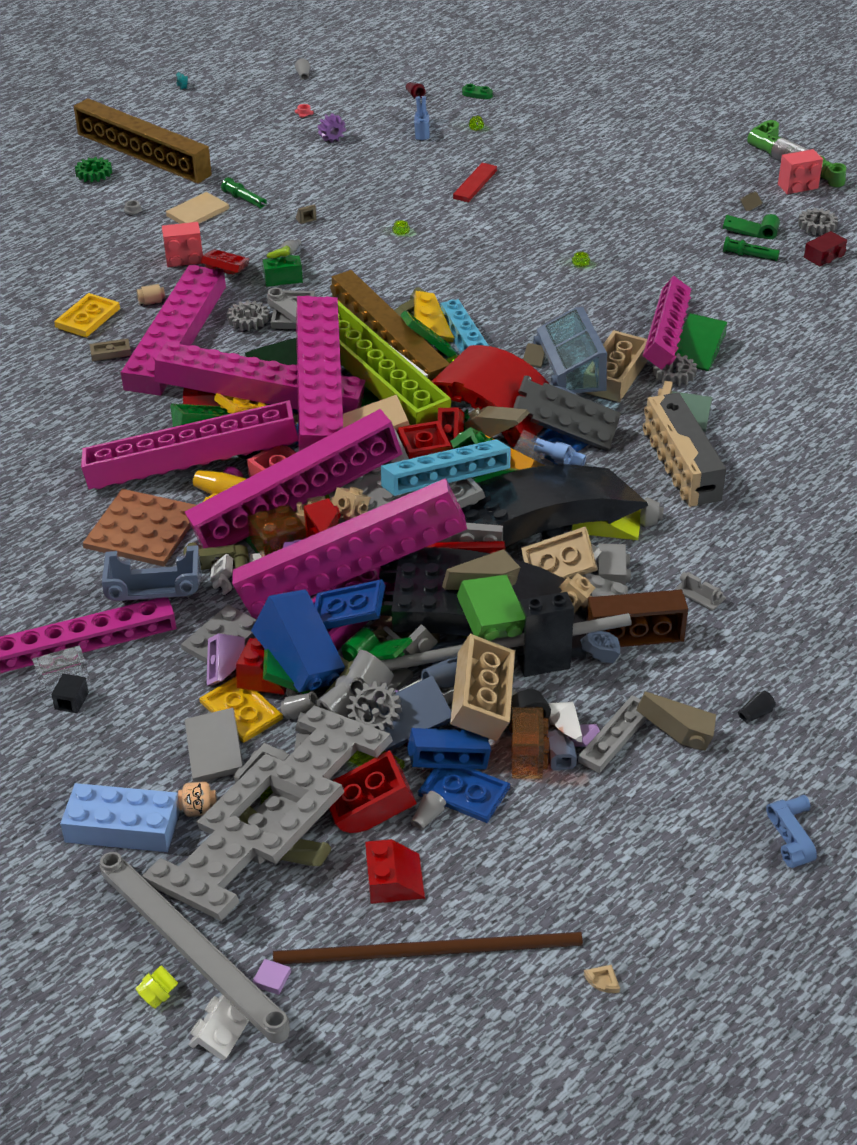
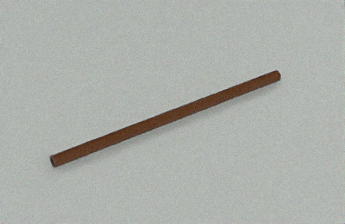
(428, 948)

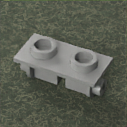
(703, 593)

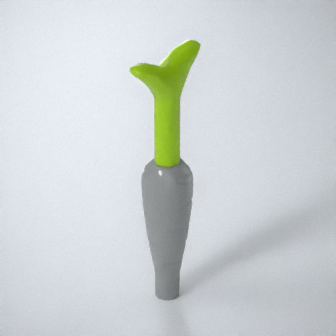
(287, 248)

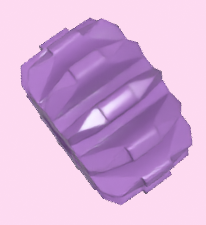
(329, 122)

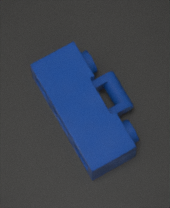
(448, 749)

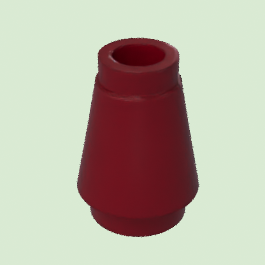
(415, 89)

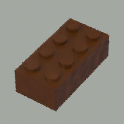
(654, 616)

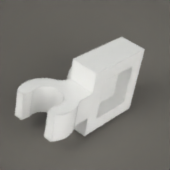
(221, 572)

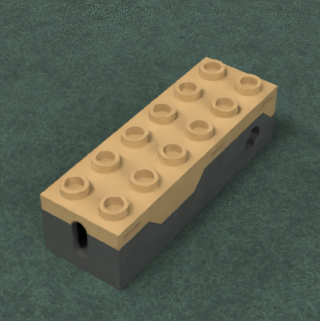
(684, 449)

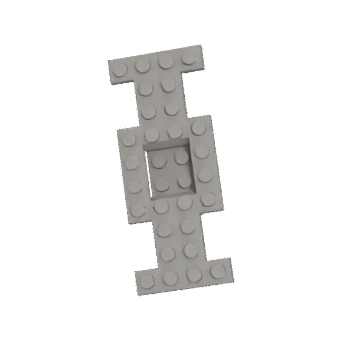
(297, 801)

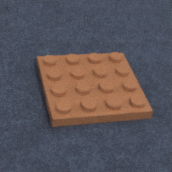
(140, 527)

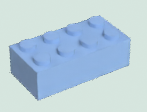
(120, 817)

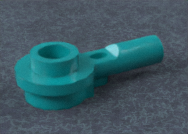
(182, 81)

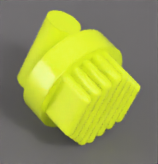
(156, 987)

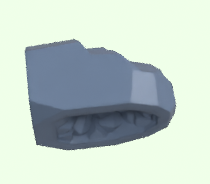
(601, 646)
(561, 751)

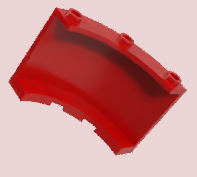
(489, 378)

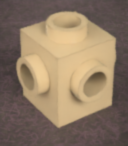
(351, 502)
(578, 589)

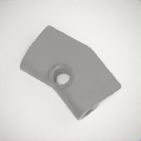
(364, 669)

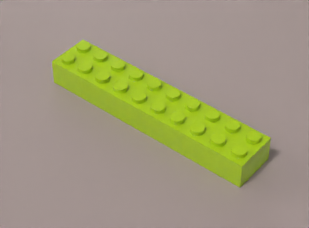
(387, 371)

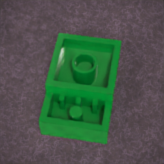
(701, 340)

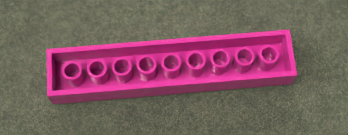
(177, 321)
(318, 369)
(240, 376)
(189, 445)
(301, 476)
(353, 546)

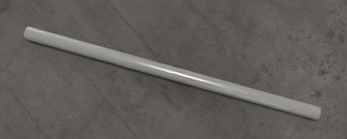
(509, 642)

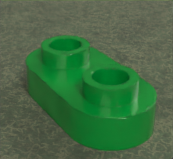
(479, 92)

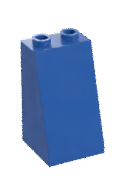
(298, 640)

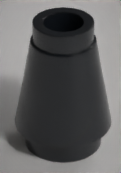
(758, 706)

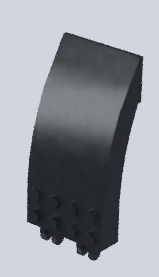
(552, 498)
(423, 600)

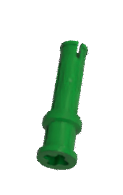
(238, 190)
(742, 247)

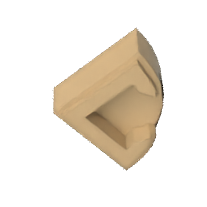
(603, 978)

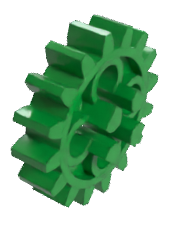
(93, 169)

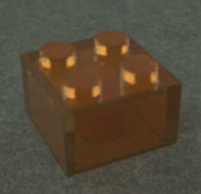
(273, 527)
(529, 743)

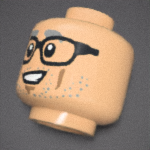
(196, 798)

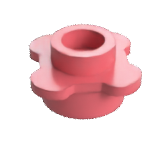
(304, 110)

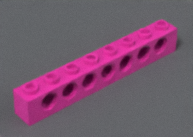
(667, 323)
(89, 632)

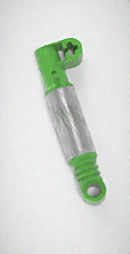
(767, 139)

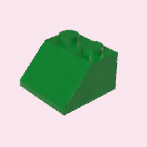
(282, 270)

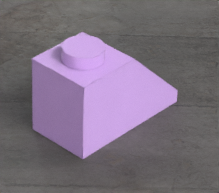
(222, 656)

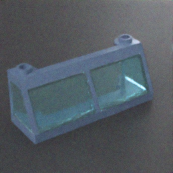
(574, 352)

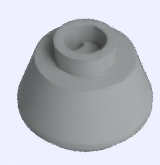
(651, 514)

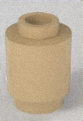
(150, 294)

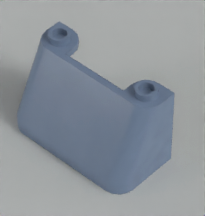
(123, 583)

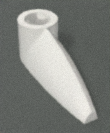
(565, 719)

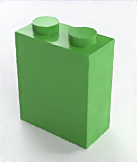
(491, 607)

